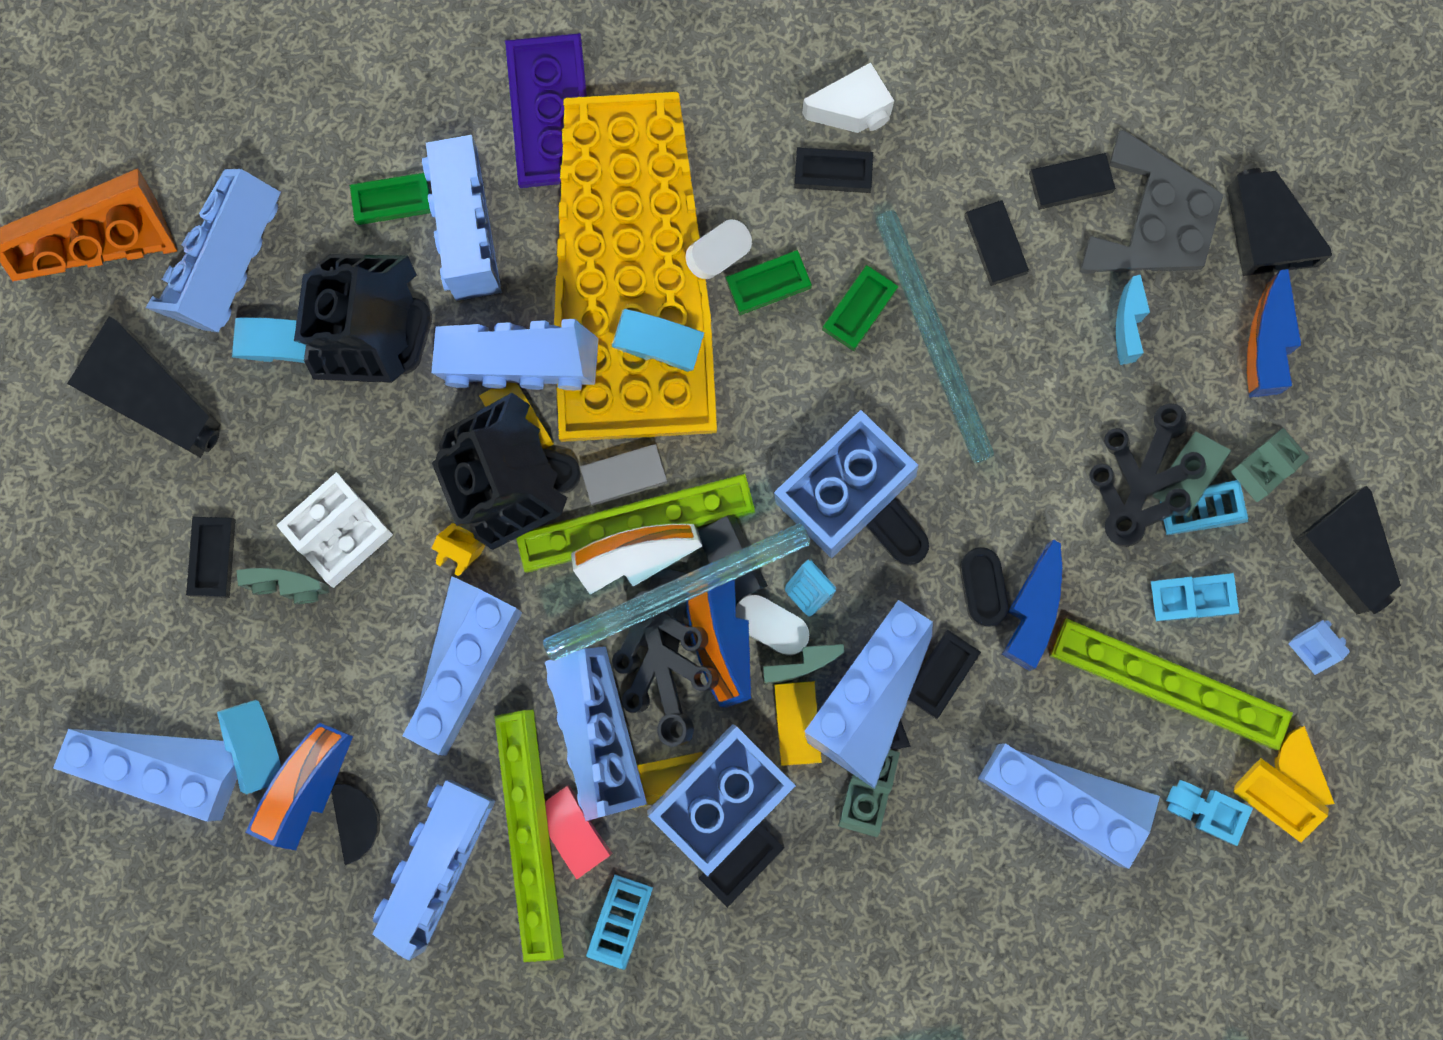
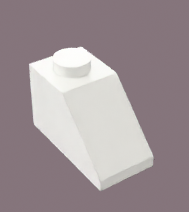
(851, 102)

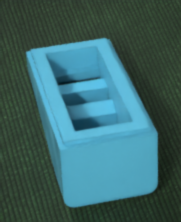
(1238, 516)
(810, 588)
(608, 956)

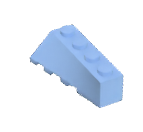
(218, 252)
(516, 355)
(464, 653)
(869, 701)
(595, 733)
(164, 770)
(1084, 806)
(432, 869)

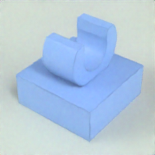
(1319, 647)

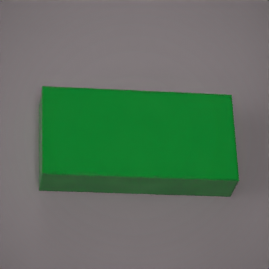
(390, 198)
(768, 282)
(860, 308)

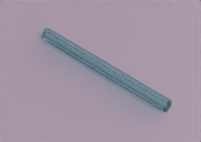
(934, 337)
(676, 592)

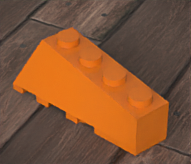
(87, 229)

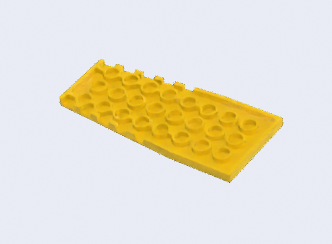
(623, 247)

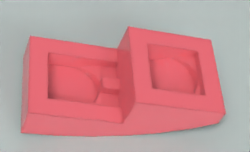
(572, 835)

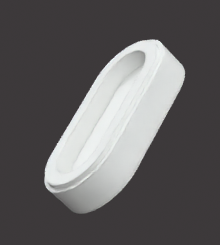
(718, 249)
(773, 625)

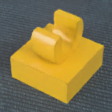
(457, 545)

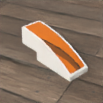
(634, 554)

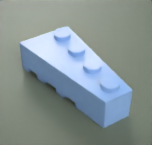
(461, 218)

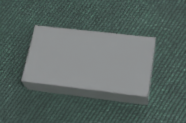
(623, 474)

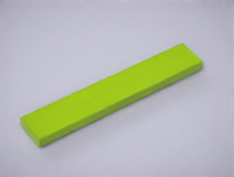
(696, 505)
(1171, 684)
(528, 836)

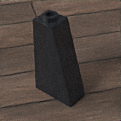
(137, 385)

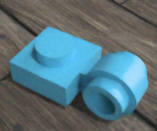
(1218, 814)

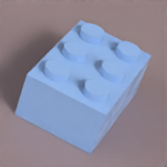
(846, 483)
(720, 799)

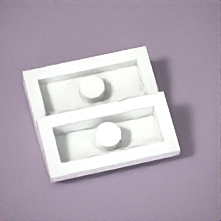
(334, 530)

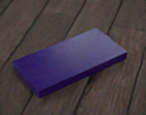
(540, 78)

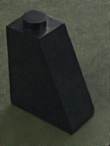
(1272, 226)
(1353, 552)

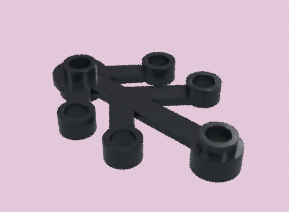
(1146, 480)
(660, 662)

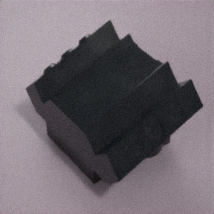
(355, 317)
(497, 473)

